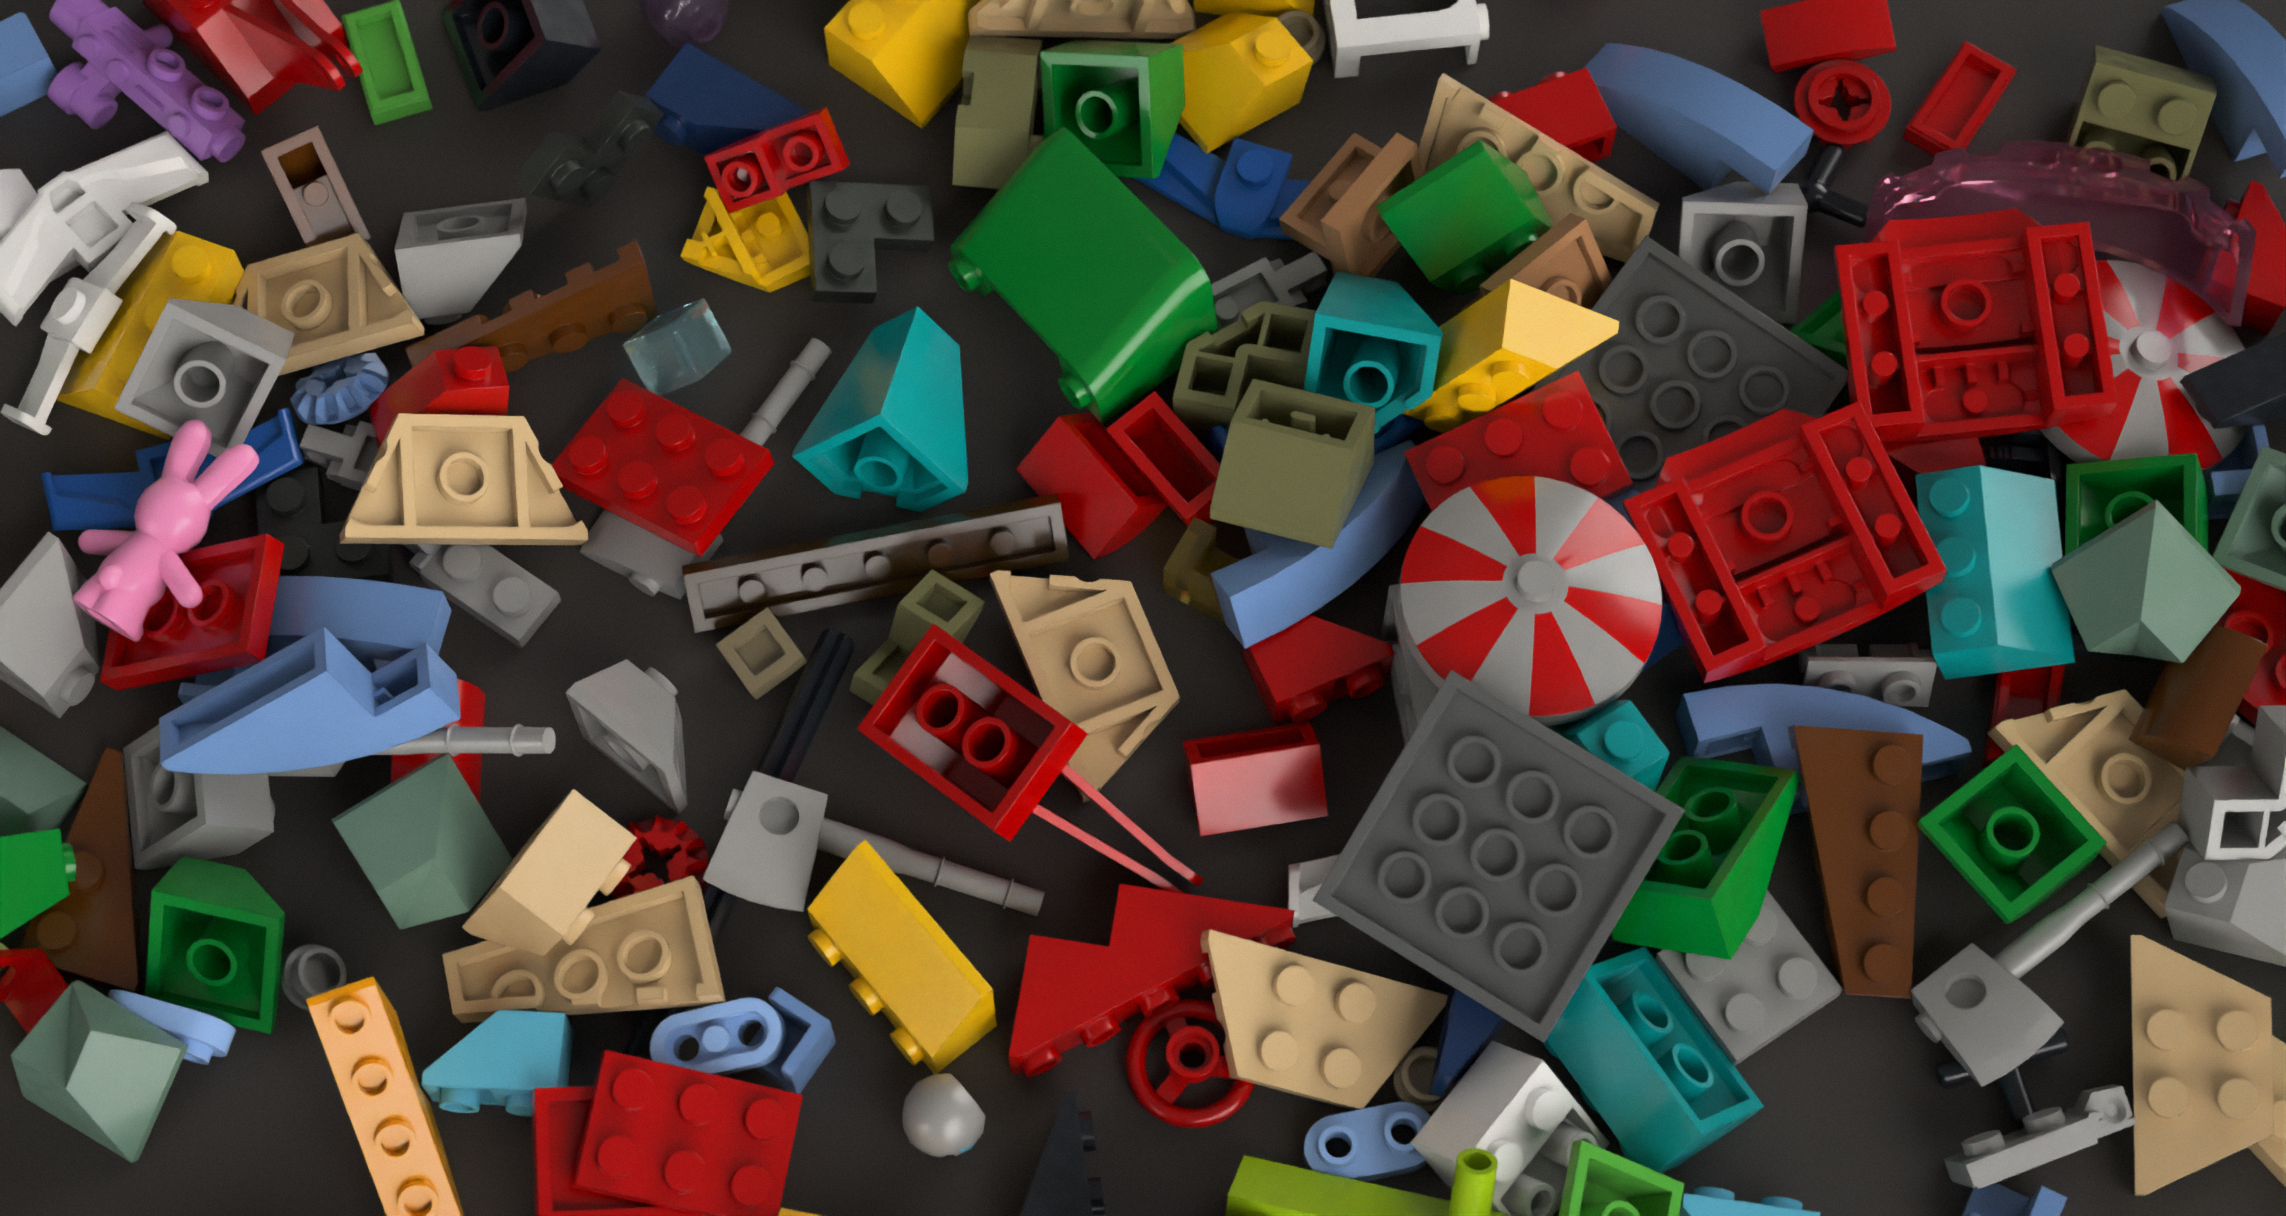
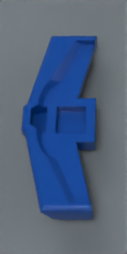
(1237, 194)
(112, 498)

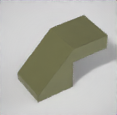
(929, 602)

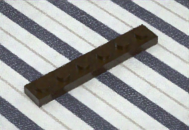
(875, 562)

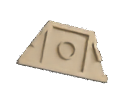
(1083, 18)
(332, 300)
(461, 486)
(1090, 662)
(2105, 777)
(1311, 1021)
(2195, 1065)

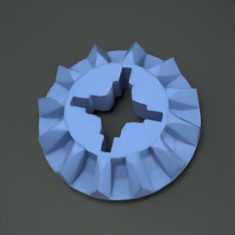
(340, 389)

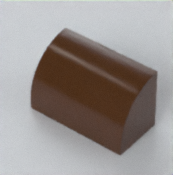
(2198, 698)

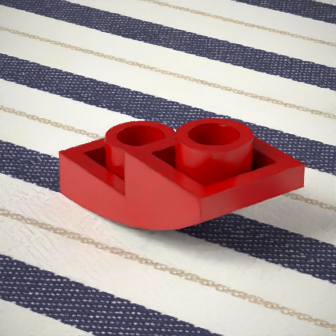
(1825, 31)
(777, 160)

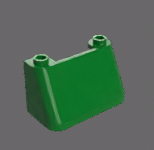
(1087, 274)

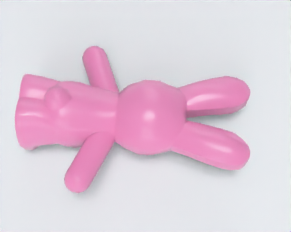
(168, 521)

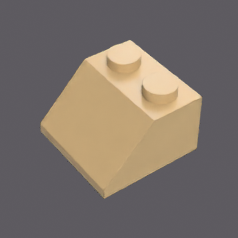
(554, 879)

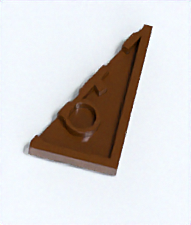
(96, 926)

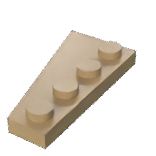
(1561, 177)
(630, 957)

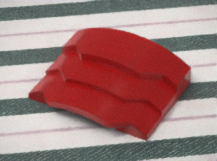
(1974, 327)
(1782, 538)

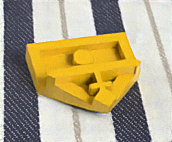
(754, 245)

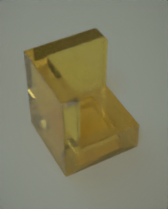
(1190, 569)

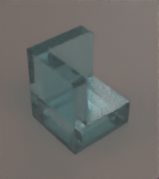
(678, 348)

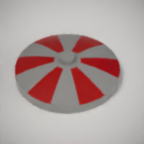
(2154, 340)
(1531, 596)

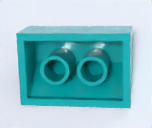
(1998, 592)
(1648, 1063)

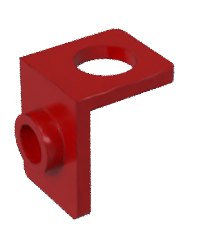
(29, 985)

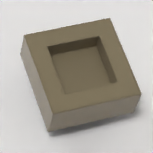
(761, 653)

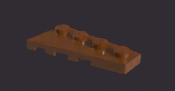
(562, 321)
(1865, 838)

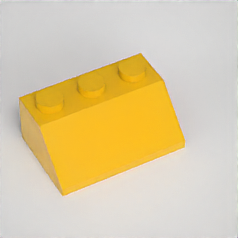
(902, 51)
(173, 268)
(1504, 349)
(900, 961)

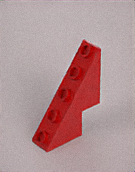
(1154, 953)

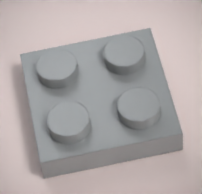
(1760, 991)

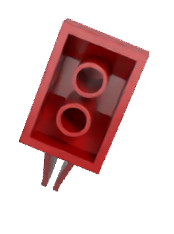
(262, 44)
(991, 746)

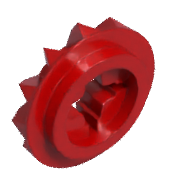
(1858, 87)
(664, 838)

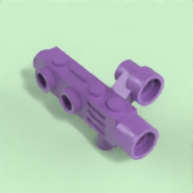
(153, 77)

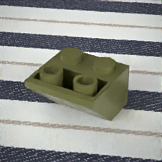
(2142, 110)
(1293, 463)

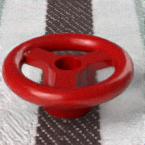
(1182, 1040)

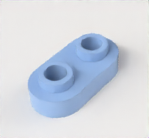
(201, 1032)
(720, 1037)
(1371, 1145)

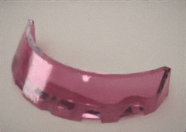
(2128, 209)

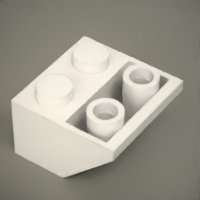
(1520, 1116)

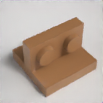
(1339, 209)
(1558, 263)

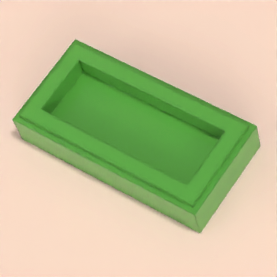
(388, 61)

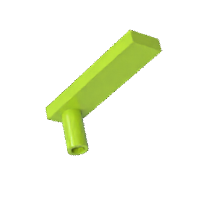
(1288, 1190)

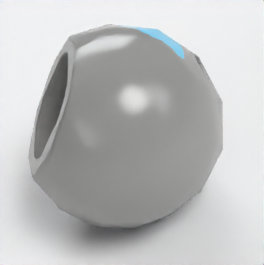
(941, 1117)

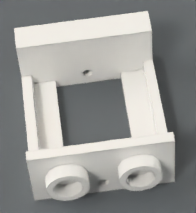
(1351, 37)

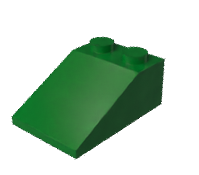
(1716, 860)

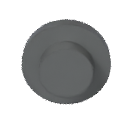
(311, 972)

